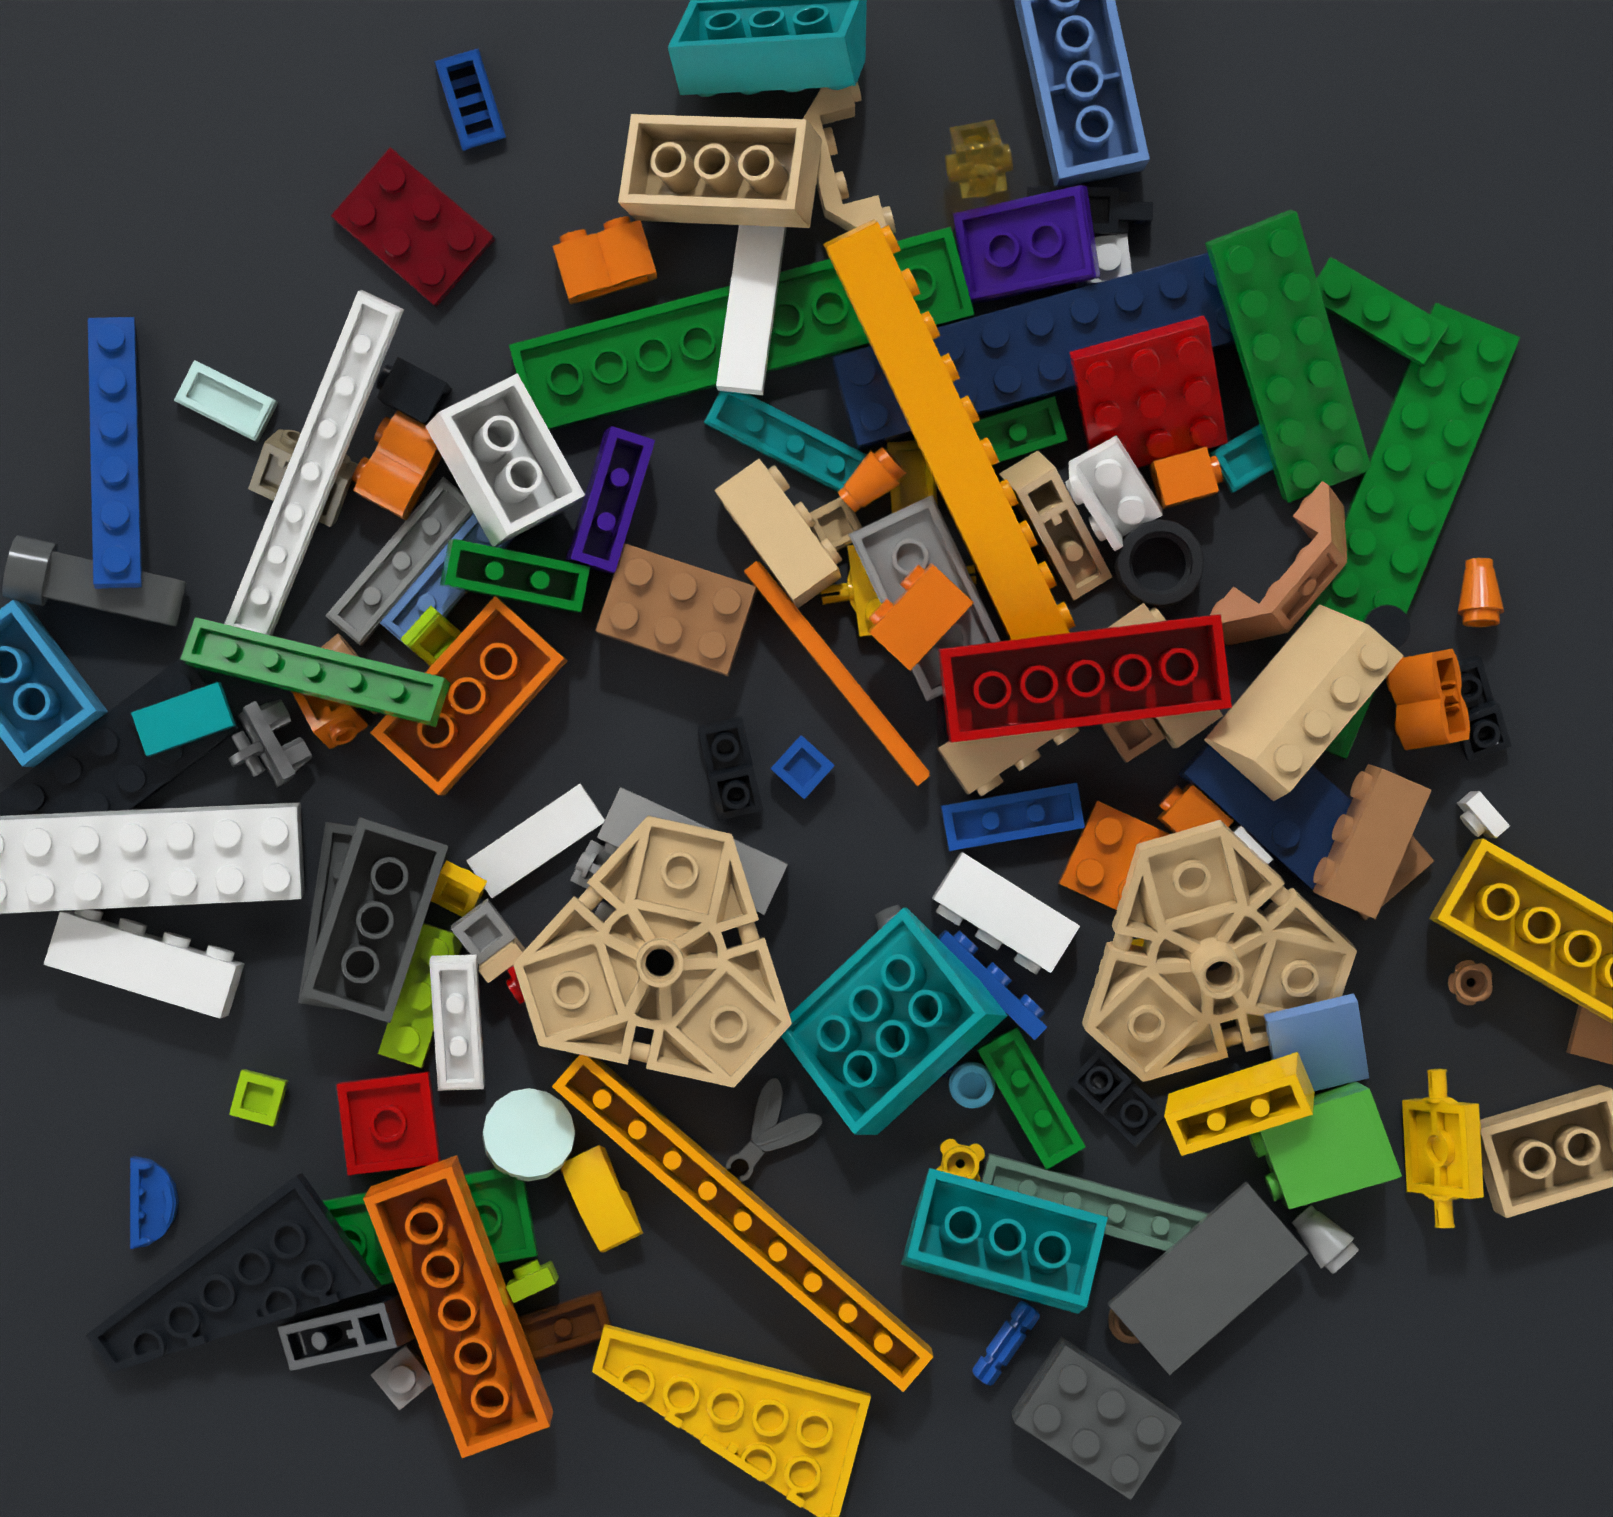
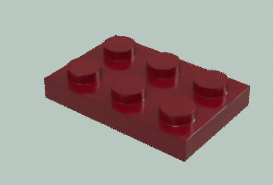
(413, 227)

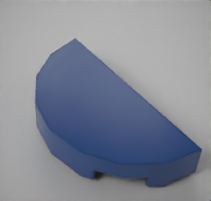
(152, 1201)

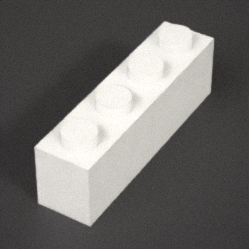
(145, 963)

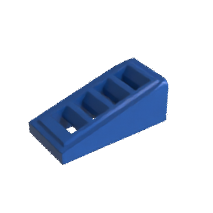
(457, 62)

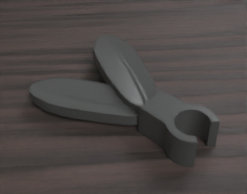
(768, 1134)

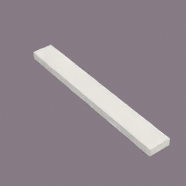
(315, 463)

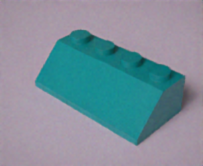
(768, 45)
(1005, 1241)

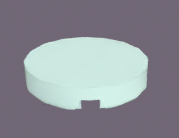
(528, 1134)

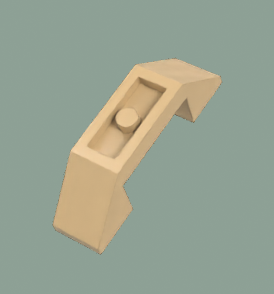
(831, 186)

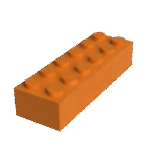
(459, 1306)

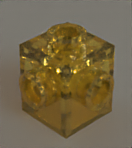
(978, 159)

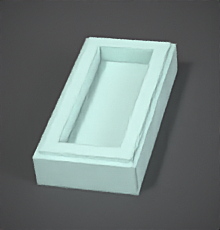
(226, 401)

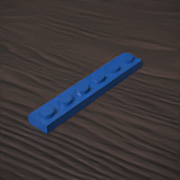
(114, 453)

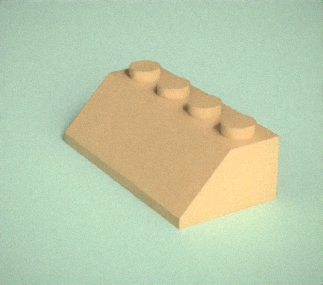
(1303, 700)

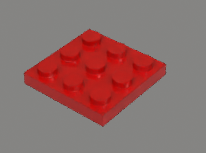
(1152, 391)

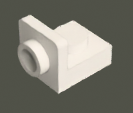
(1112, 258)

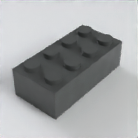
(374, 919)

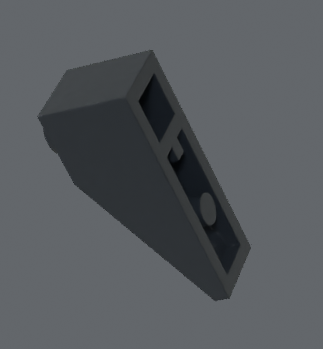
(347, 1332)

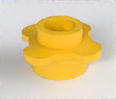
(969, 1154)

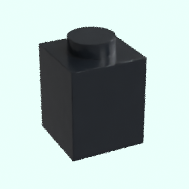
(412, 390)

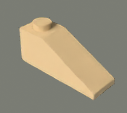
(1057, 524)

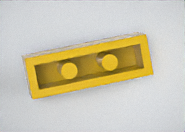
(1239, 1104)

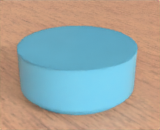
(971, 1084)

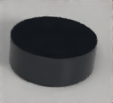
(1389, 623)

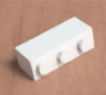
(1004, 914)

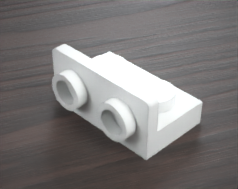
(1111, 491)

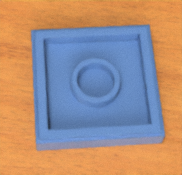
(1326, 1038)

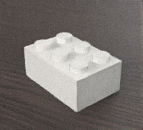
(504, 460)

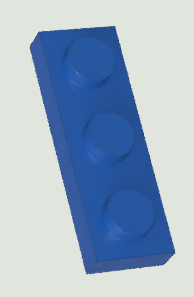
(1012, 816)
(1023, 1011)

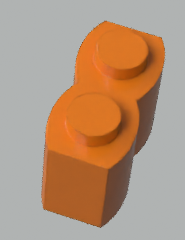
(604, 260)
(399, 465)
(1429, 700)

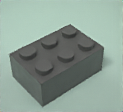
(1096, 1418)

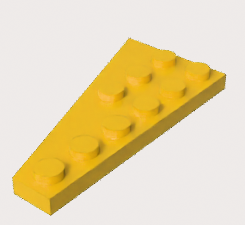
(762, 1419)

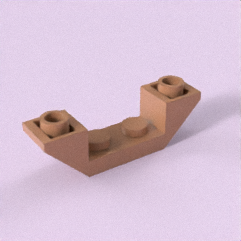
(1287, 599)

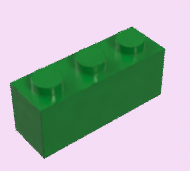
(514, 575)

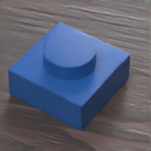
(802, 767)

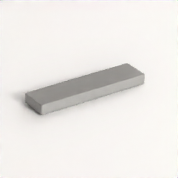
(401, 562)

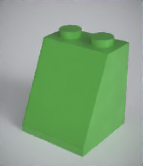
(1328, 1152)

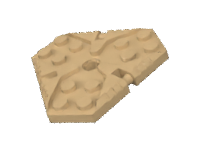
(673, 893)
(1197, 906)

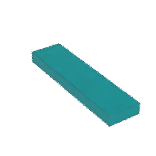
(784, 439)

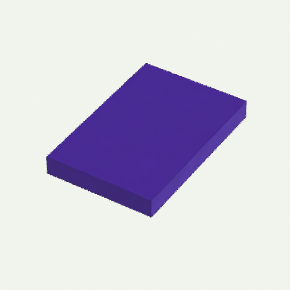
(1027, 244)

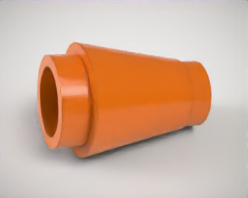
(872, 479)
(1480, 595)

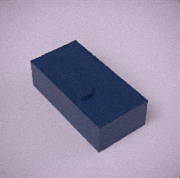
(1290, 829)

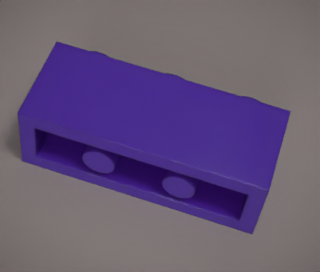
(610, 500)

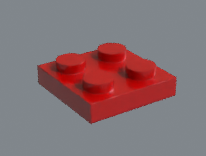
(388, 1123)

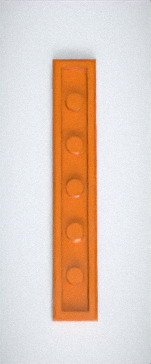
(837, 673)

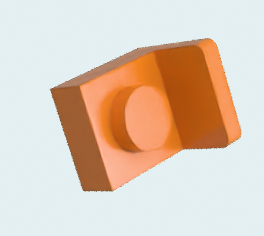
(330, 720)

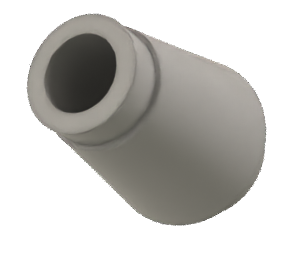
(1325, 1239)

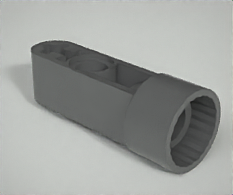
(41, 573)

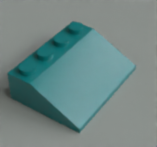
(890, 1023)

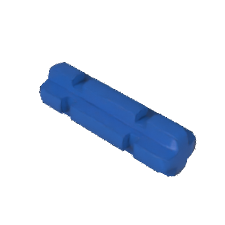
(1006, 1343)

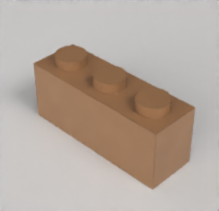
(1370, 840)

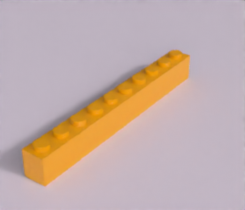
(946, 433)
(744, 1220)

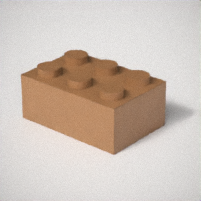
(676, 609)

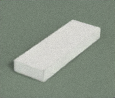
(536, 840)
(457, 1022)

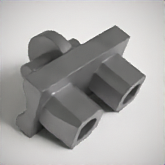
(260, 724)

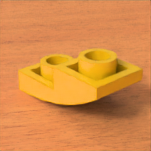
(600, 1199)

